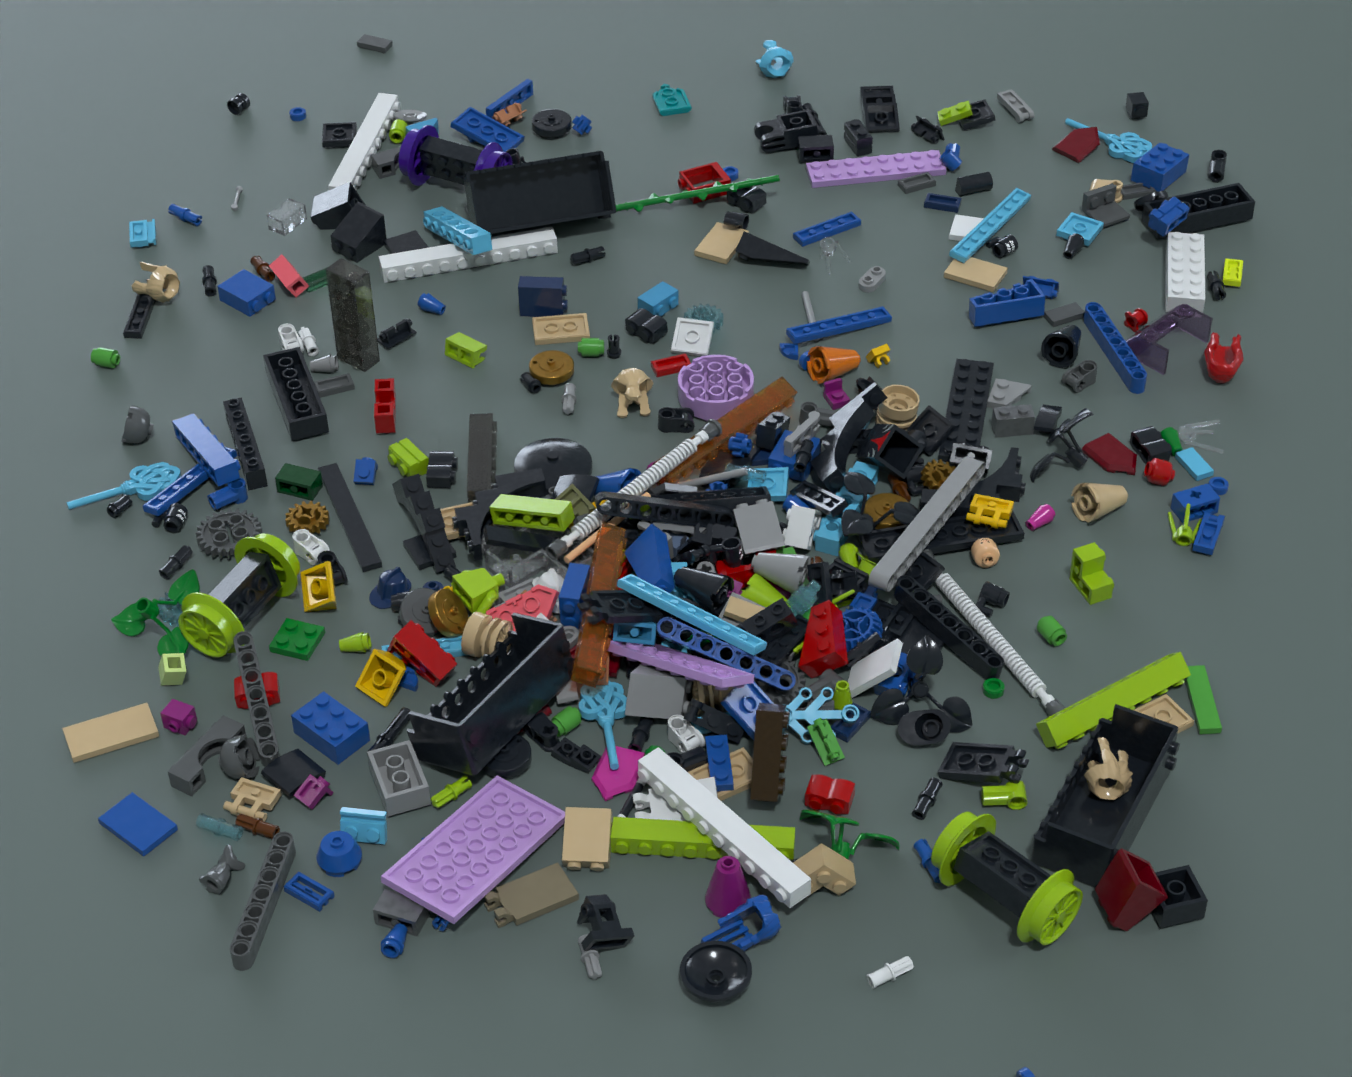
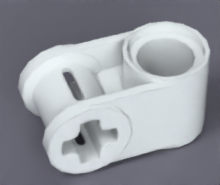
(289, 337)
(308, 545)
(683, 734)

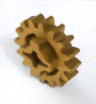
(936, 473)
(307, 517)

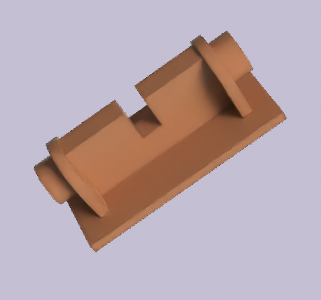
(514, 113)

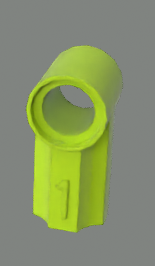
(1010, 794)

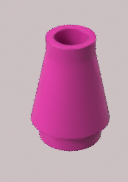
(1042, 516)

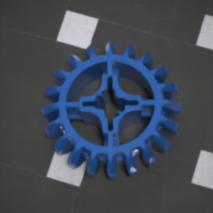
(860, 625)

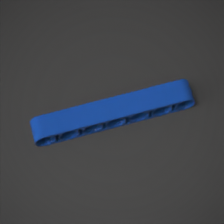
(1115, 348)
(718, 645)

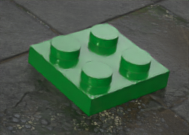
(297, 639)

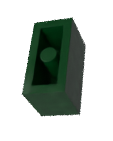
(298, 481)

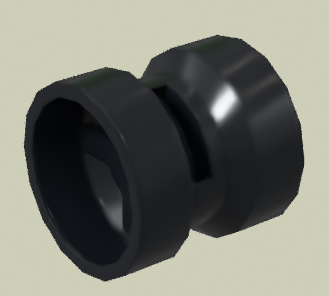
(238, 103)

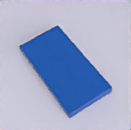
(486, 130)

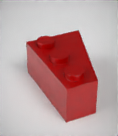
(824, 640)
(422, 653)

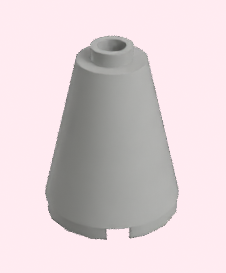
(782, 569)

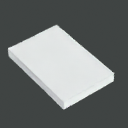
(874, 668)

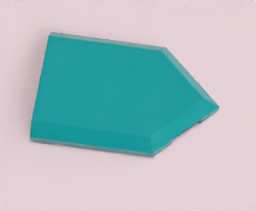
(671, 101)

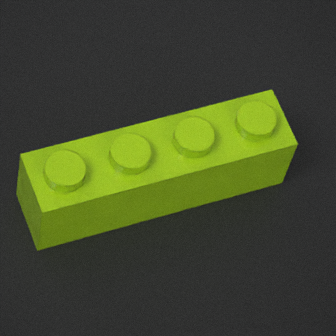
(532, 512)

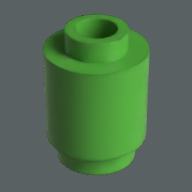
(591, 347)
(105, 357)
(1051, 630)
(567, 720)

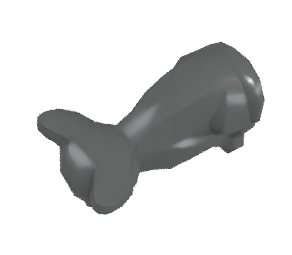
(219, 874)

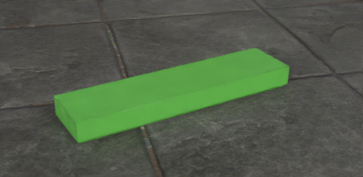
(1202, 701)

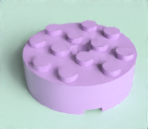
(714, 385)

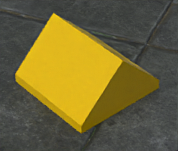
(318, 588)

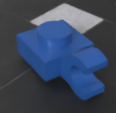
(865, 599)

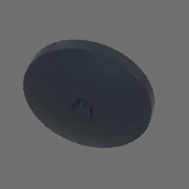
(555, 458)

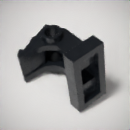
(831, 584)
(606, 933)

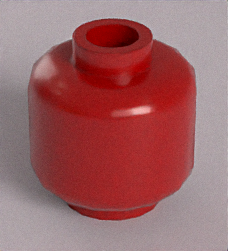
(1159, 472)

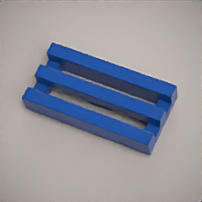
(306, 894)
(727, 929)

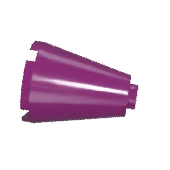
(727, 887)

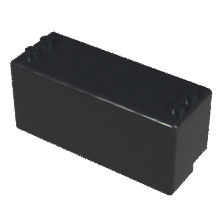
(540, 192)
(499, 702)
(1088, 831)

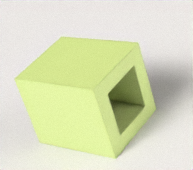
(172, 669)

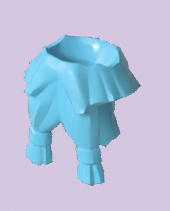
(782, 57)

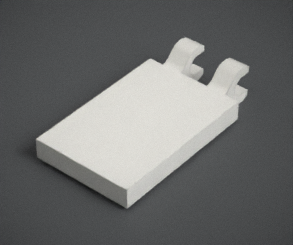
(660, 807)

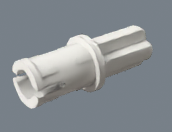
(308, 341)
(890, 971)

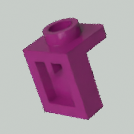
(835, 394)
(312, 791)

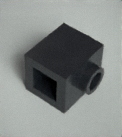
(1137, 105)

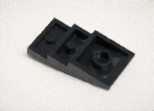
(879, 108)

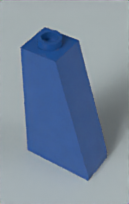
(651, 558)

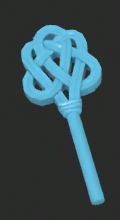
(1127, 146)
(144, 480)
(604, 711)

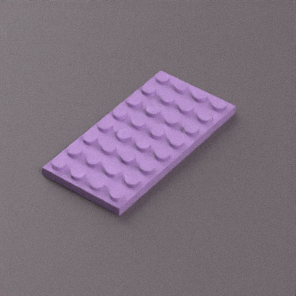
(474, 849)

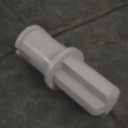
(569, 398)
(591, 960)

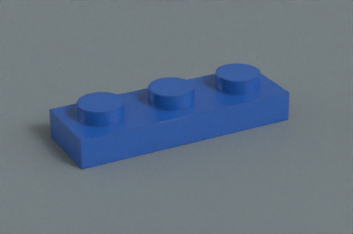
(719, 761)

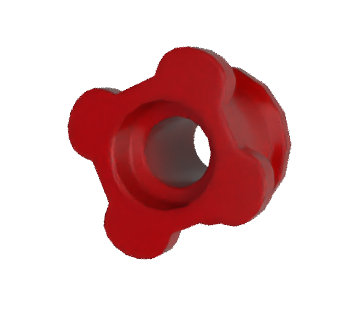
(1135, 319)

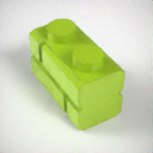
(408, 458)

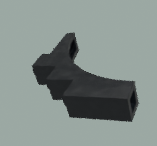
(1003, 484)
(428, 519)
(472, 519)

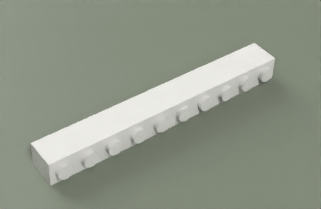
(366, 141)
(453, 258)
(724, 828)

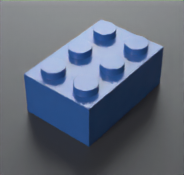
(1160, 167)
(330, 727)

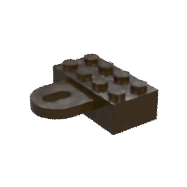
(768, 752)

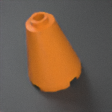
(831, 362)

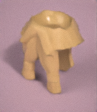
(160, 279)
(632, 387)
(1109, 769)

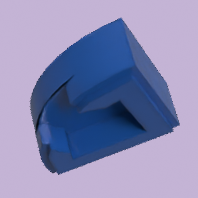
(789, 350)
(409, 680)

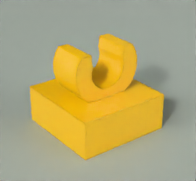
(877, 354)

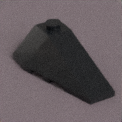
(761, 250)

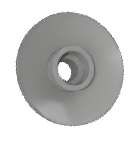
(410, 116)

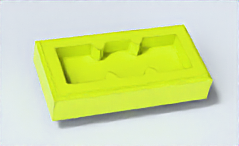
(1232, 272)

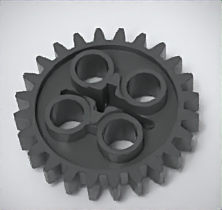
(214, 537)
(774, 694)

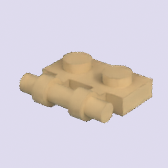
(255, 794)

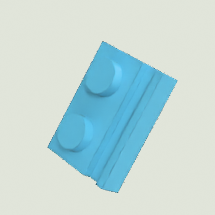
(142, 233)
(364, 824)

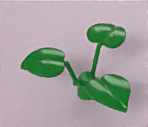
(132, 618)
(843, 847)

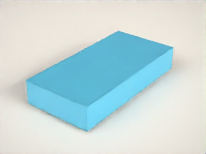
(1194, 464)

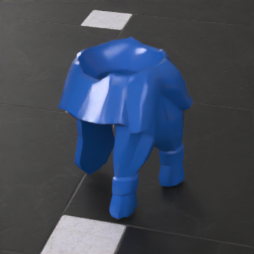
(760, 905)

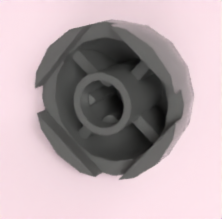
(137, 426)
(239, 757)

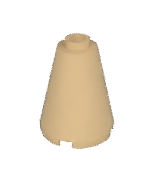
(1097, 500)

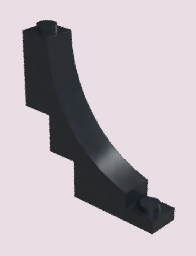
(837, 443)

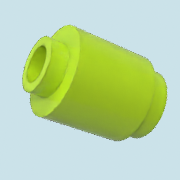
(398, 131)

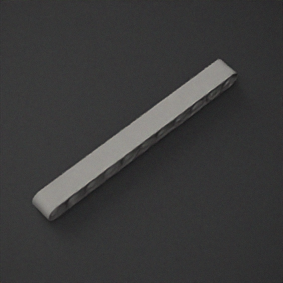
(926, 524)

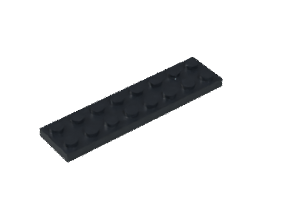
(967, 404)
(953, 536)

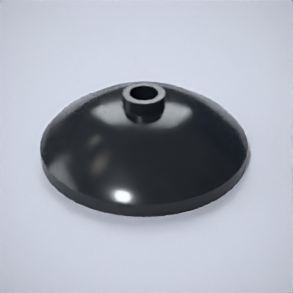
(714, 962)

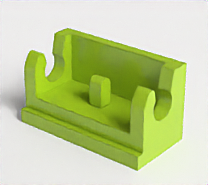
(464, 349)

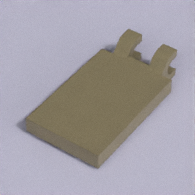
(531, 896)

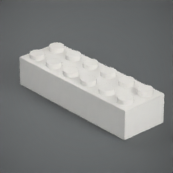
(1185, 271)

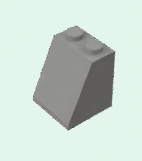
(758, 527)
(657, 693)

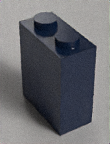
(542, 296)

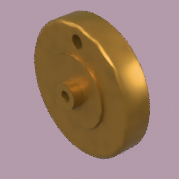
(551, 367)
(880, 504)
(447, 613)

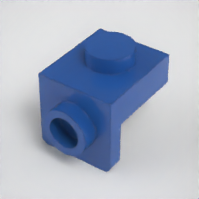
(365, 471)

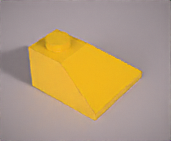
(381, 676)

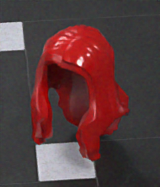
(1223, 361)

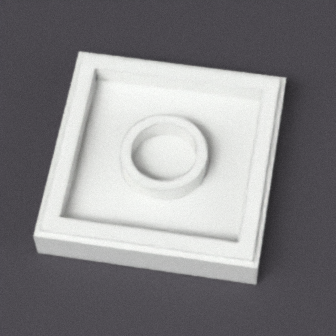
(962, 226)
(692, 337)

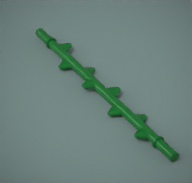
(700, 193)

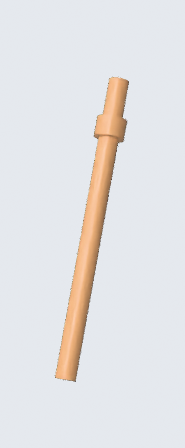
(591, 540)

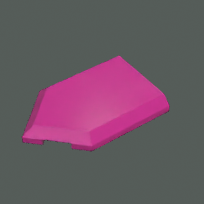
(616, 781)

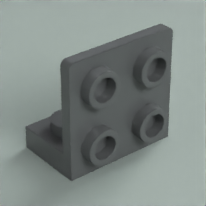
(1101, 205)

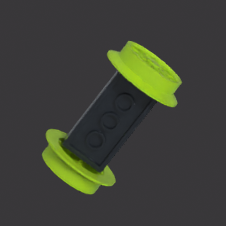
(262, 570)
(1040, 900)

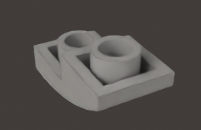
(568, 693)

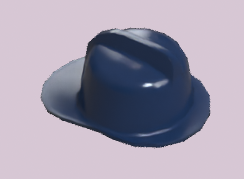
(389, 583)

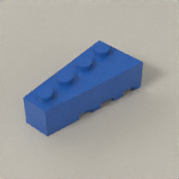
(1007, 305)

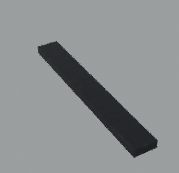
(350, 518)

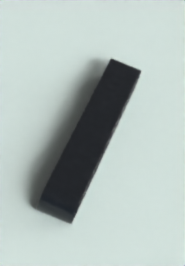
(657, 504)
(948, 627)

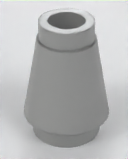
(325, 364)

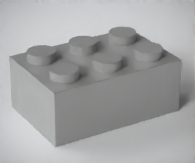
(399, 778)

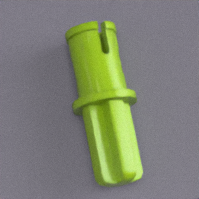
(451, 792)

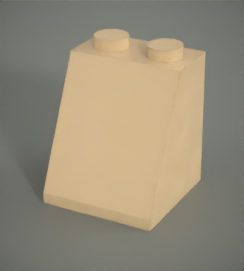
(587, 838)

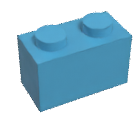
(659, 299)

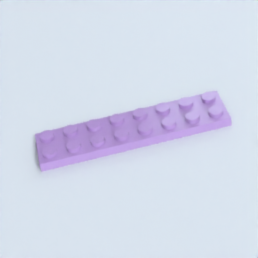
(874, 168)
(682, 664)

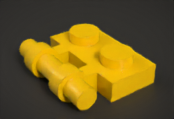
(990, 506)

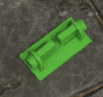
(825, 741)

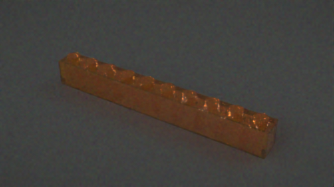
(740, 420)
(603, 575)

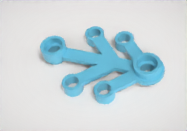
(812, 712)

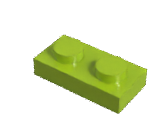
(954, 113)

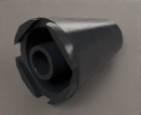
(1062, 346)
(705, 587)

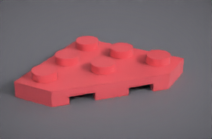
(529, 603)

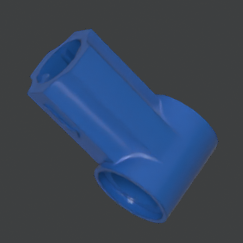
(950, 157)
(234, 492)

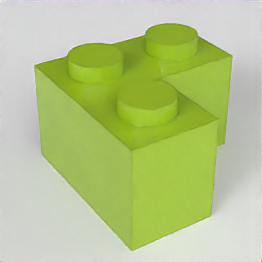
(1088, 573)

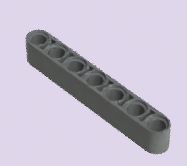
(256, 690)
(262, 901)

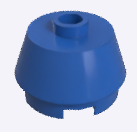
(338, 853)

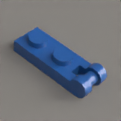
(1208, 533)

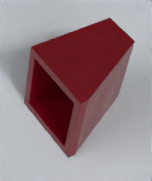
(1129, 890)

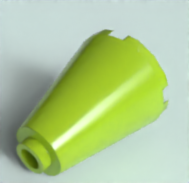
(761, 591)

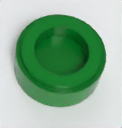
(993, 688)

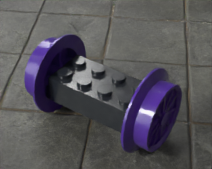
(427, 155)

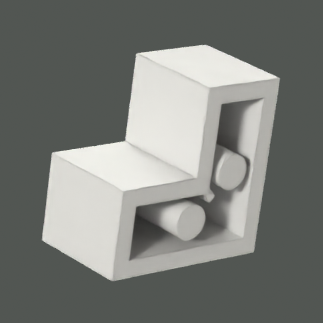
(801, 526)

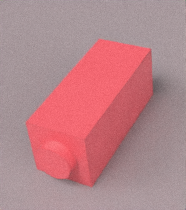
(288, 275)

